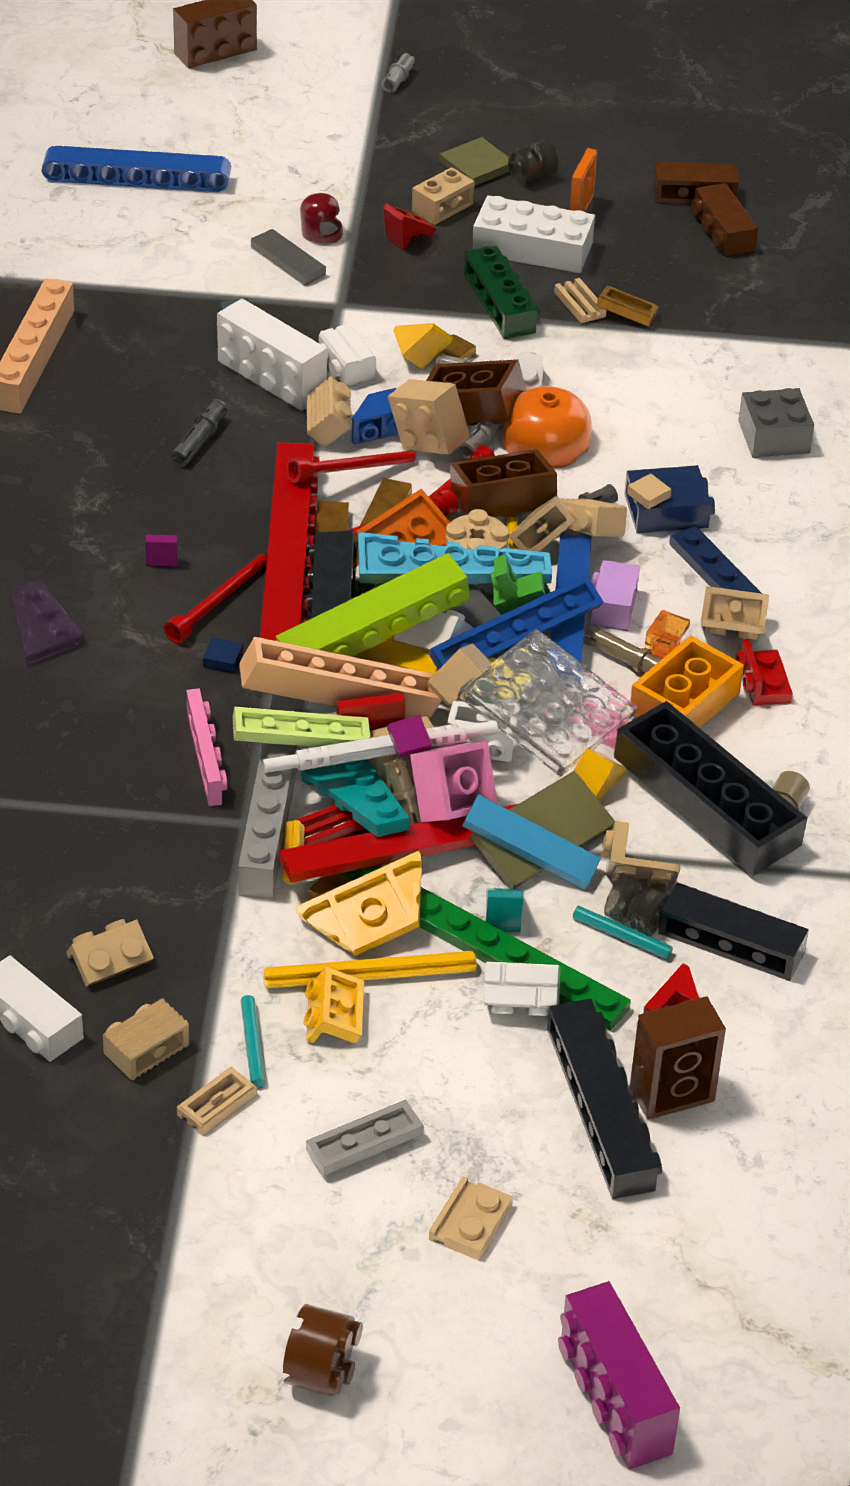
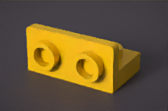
(334, 1006)

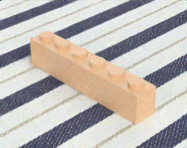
(34, 343)
(331, 677)

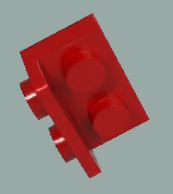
(763, 675)

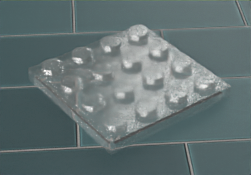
(547, 702)

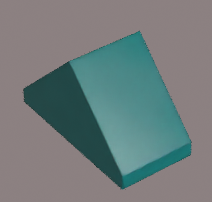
(504, 908)

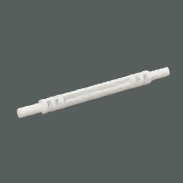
(373, 747)

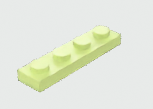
(297, 727)

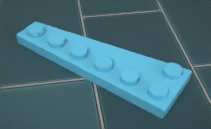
(386, 558)

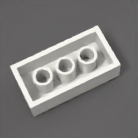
(535, 233)
(270, 353)

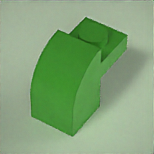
(513, 592)

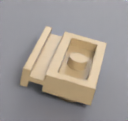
(471, 1218)

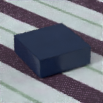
(223, 654)

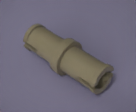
(403, 788)

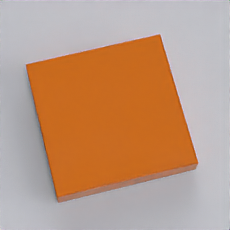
(583, 182)

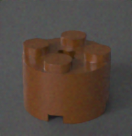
(321, 1350)

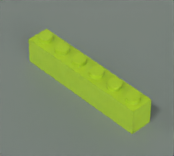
(384, 610)

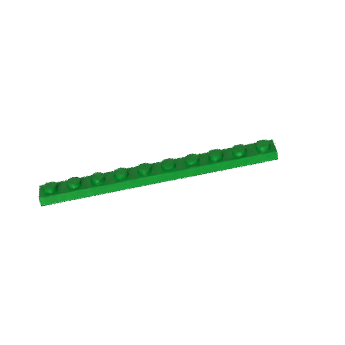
(495, 945)

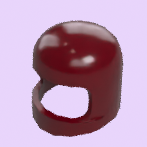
(318, 209)

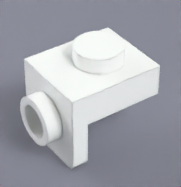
(531, 368)

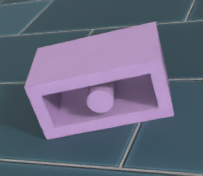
(618, 589)

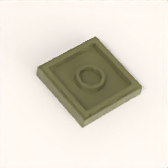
(476, 160)

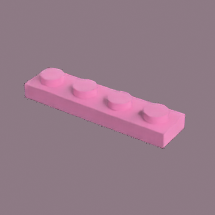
(207, 755)

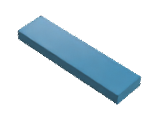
(531, 842)

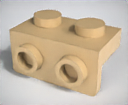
(110, 952)

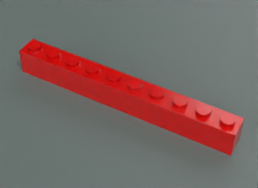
(289, 544)

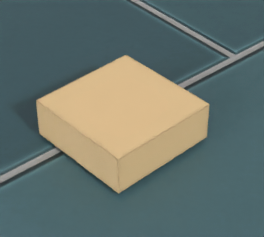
(649, 491)

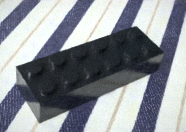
(710, 788)

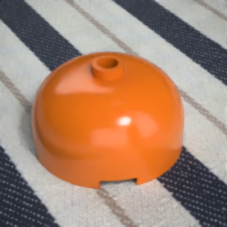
(551, 422)

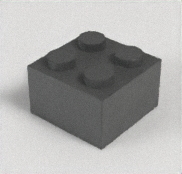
(776, 422)

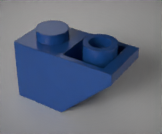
(374, 418)

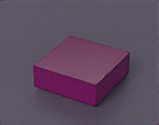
(161, 550)
(409, 736)

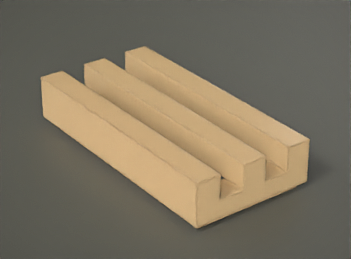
(584, 297)
(221, 1104)

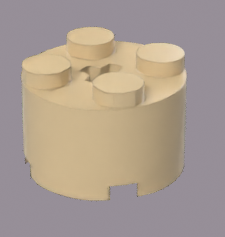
(477, 530)

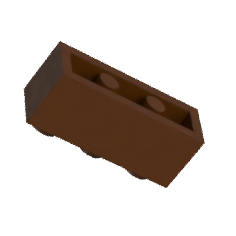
(677, 180)
(725, 219)

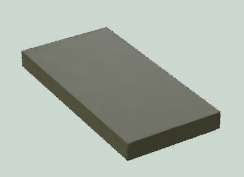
(562, 808)

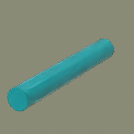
(622, 932)
(252, 1041)

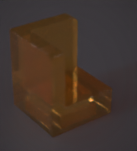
(666, 633)

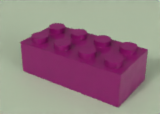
(618, 1375)

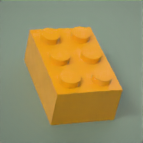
(691, 679)

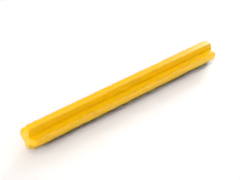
(374, 968)

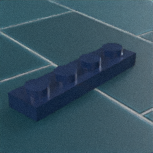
(709, 561)

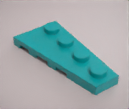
(361, 791)

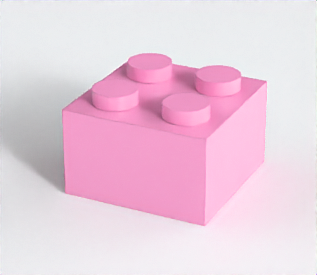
(451, 779)

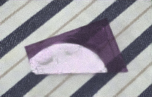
(43, 622)

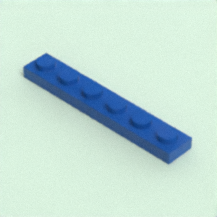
(510, 628)

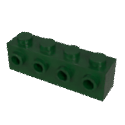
(501, 292)

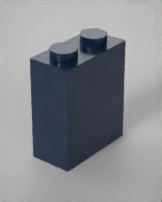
(686, 507)

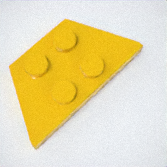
(369, 907)

